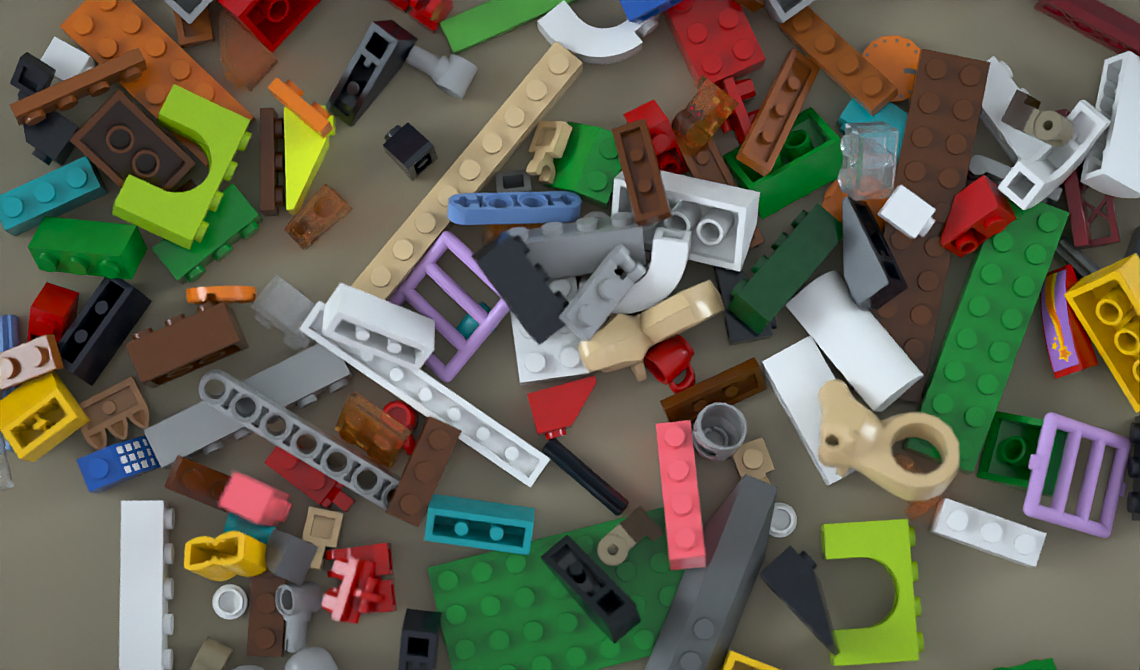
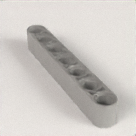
(295, 427)

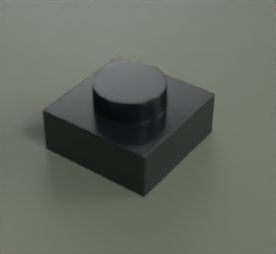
(32, 74)

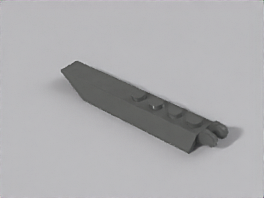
(715, 596)

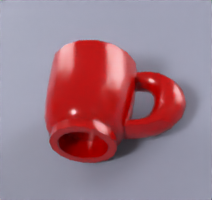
(669, 360)
(406, 416)

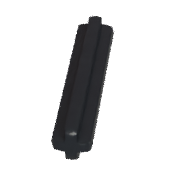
(585, 476)

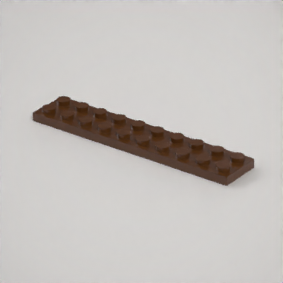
(935, 168)

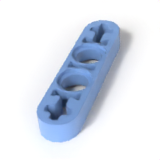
(514, 207)

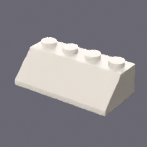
(716, 213)

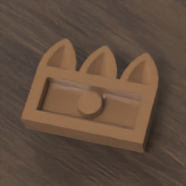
(111, 410)

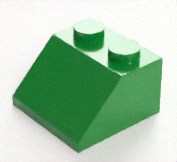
(588, 165)
(1009, 451)

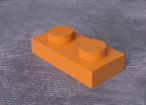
(290, 97)

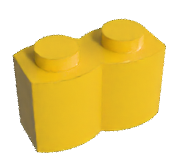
(225, 556)

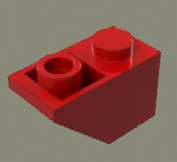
(662, 135)
(976, 216)
(52, 312)

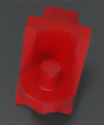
(739, 119)
(355, 590)

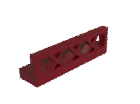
(1095, 22)
(1078, 211)

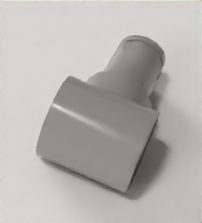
(450, 74)
(296, 606)

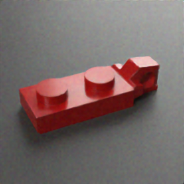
(309, 480)

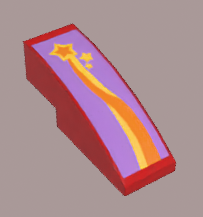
(1064, 335)

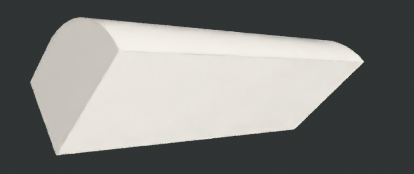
(1115, 159)
(854, 341)
(796, 379)

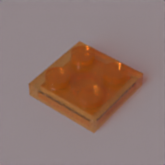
(372, 430)

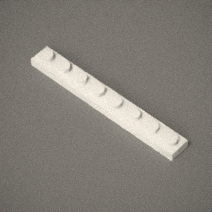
(439, 402)

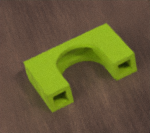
(182, 215)
(896, 634)

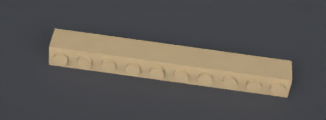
(472, 170)

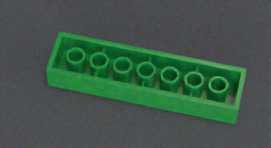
(988, 330)

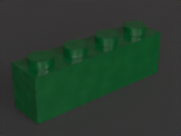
(787, 268)

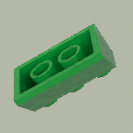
(804, 164)

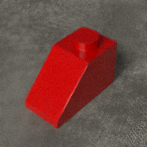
(559, 406)

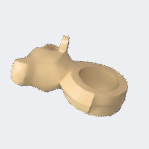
(626, 338)
(859, 440)

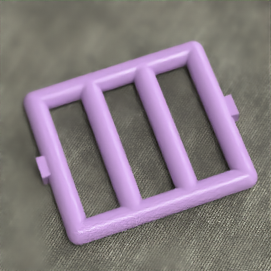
(487, 322)
(1039, 466)

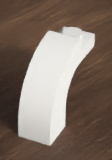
(591, 43)
(1050, 166)
(662, 273)

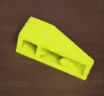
(302, 157)

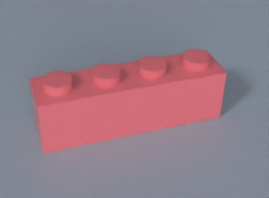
(680, 495)
(256, 500)

